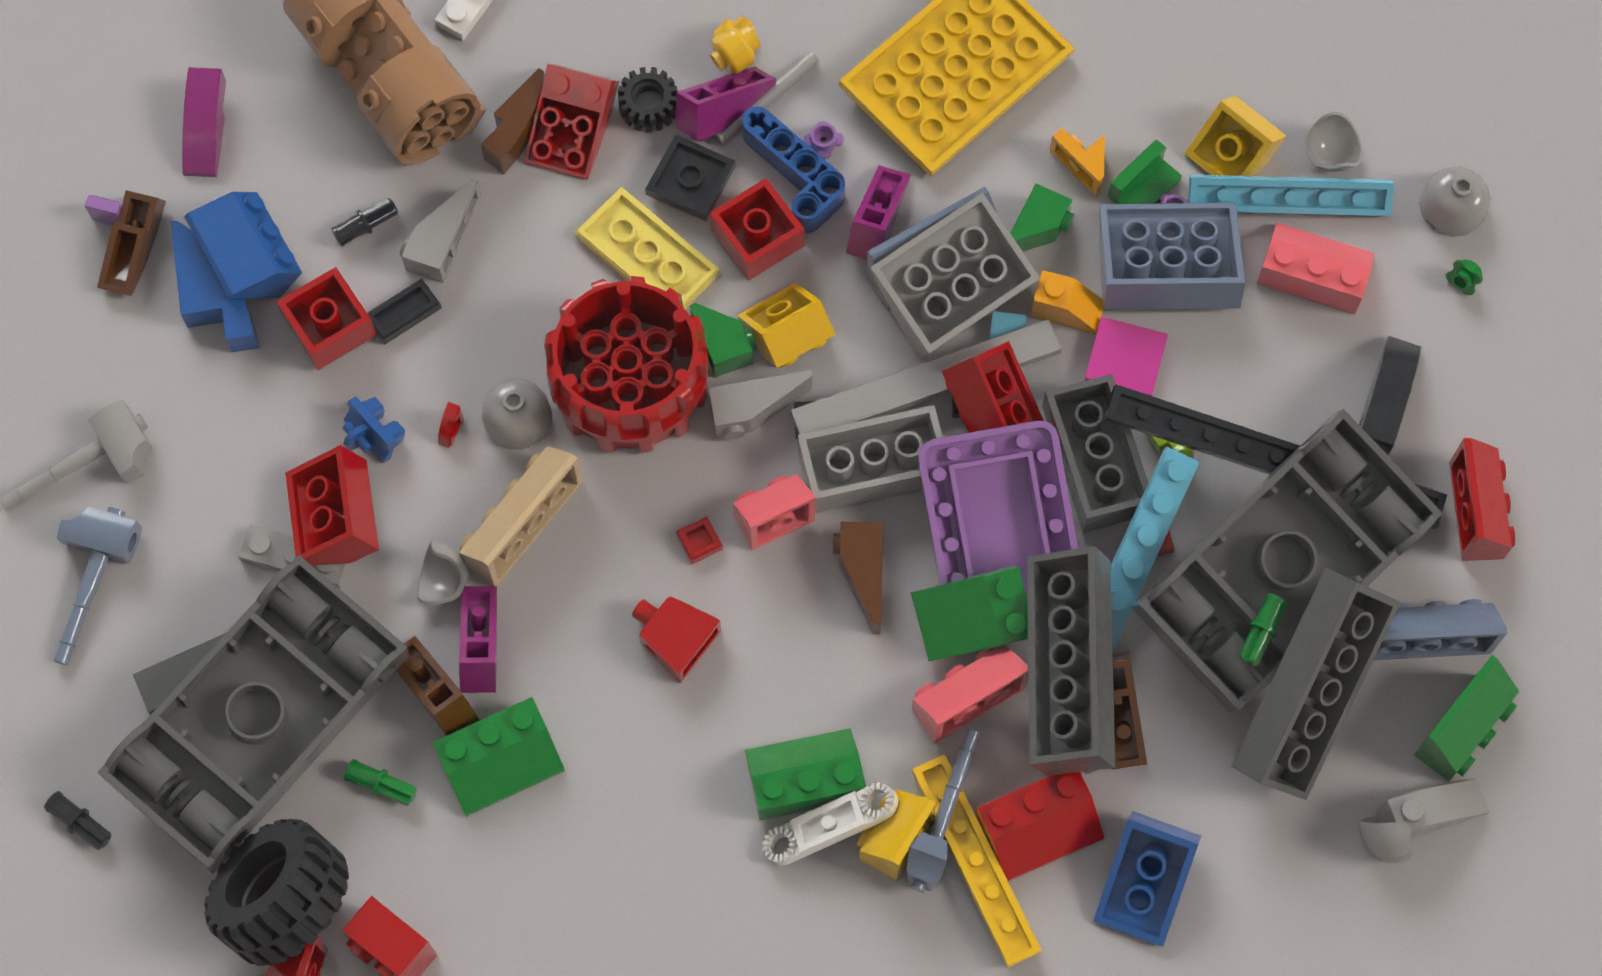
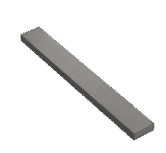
(918, 382)

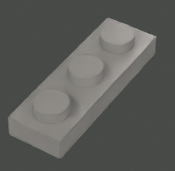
(277, 550)

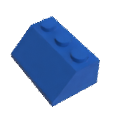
(244, 246)

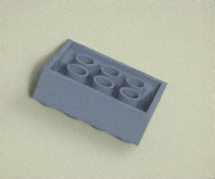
(1170, 256)

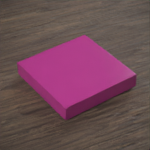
(1128, 354)

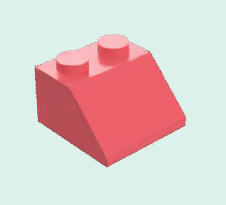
(774, 510)

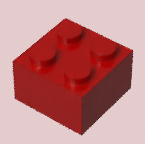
(757, 229)
(326, 318)
(388, 941)

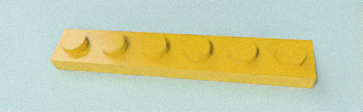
(980, 868)

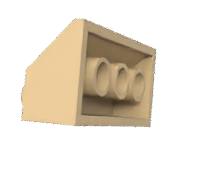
(521, 514)

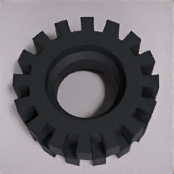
(647, 116)

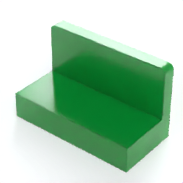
(1145, 178)

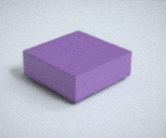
(103, 209)

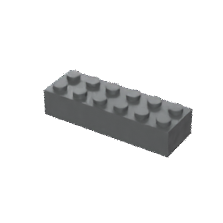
(1070, 662)
(1315, 684)

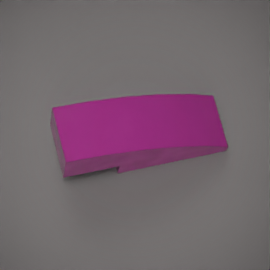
(203, 121)

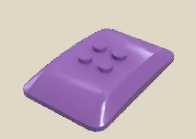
(995, 499)

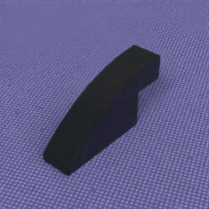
(1390, 392)

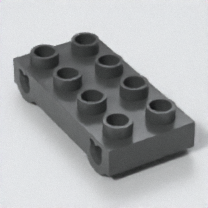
(1324, 507)
(254, 713)

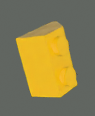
(1235, 140)
(787, 325)
(889, 842)

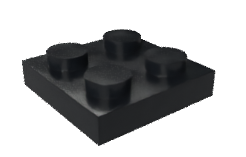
(690, 177)

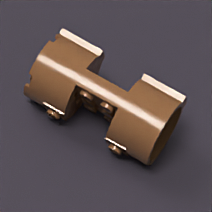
(399, 76)

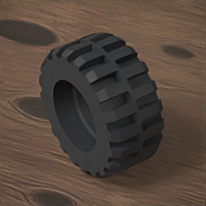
(276, 892)

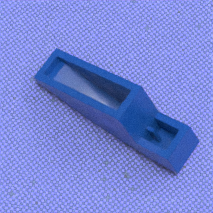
(204, 298)

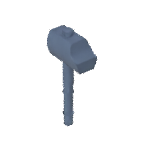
(106, 537)
(929, 851)

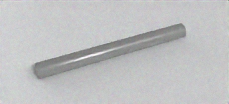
(782, 84)

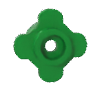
(1465, 276)

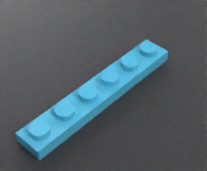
(1295, 194)
(1147, 533)

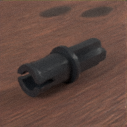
(364, 221)
(77, 820)

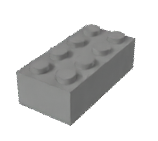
(866, 458)

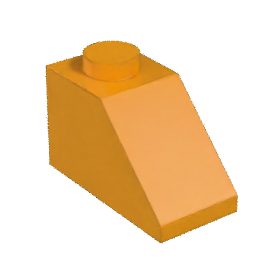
(1067, 303)

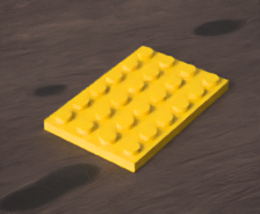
(954, 74)

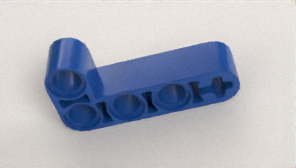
(789, 161)

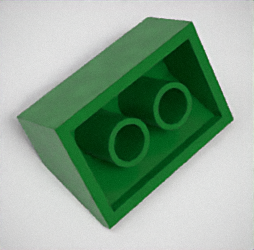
(1470, 721)
(499, 756)
(804, 773)

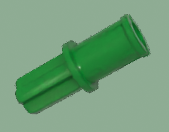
(1263, 629)
(380, 782)

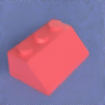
(1316, 268)
(970, 691)

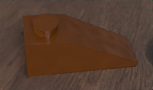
(861, 563)
(435, 689)
(1127, 723)

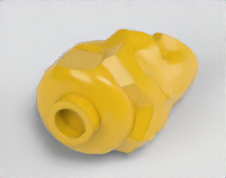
(734, 45)

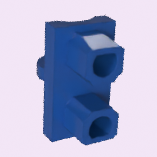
(366, 430)

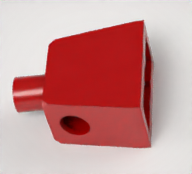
(676, 634)

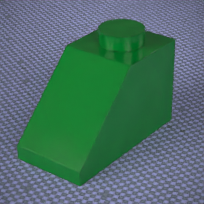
(1042, 218)
(726, 341)

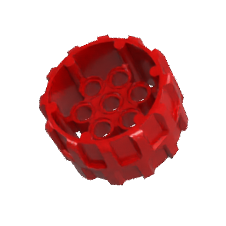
(625, 307)

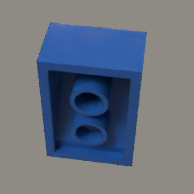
(1147, 878)

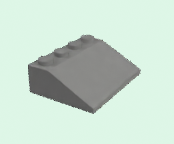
(953, 275)

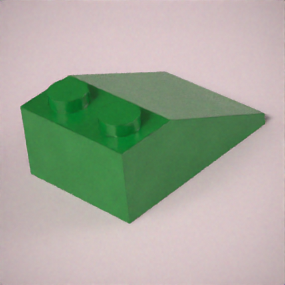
(972, 613)

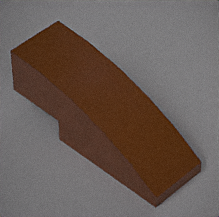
(513, 124)
(130, 242)

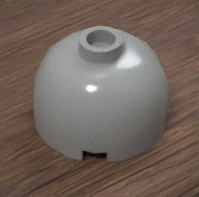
(1455, 201)
(516, 414)

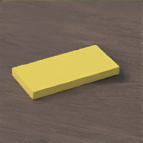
(644, 246)

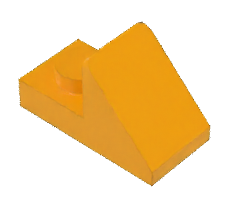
(1084, 164)

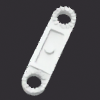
(830, 823)

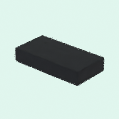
(403, 311)

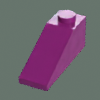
(720, 102)
(877, 211)
(478, 639)

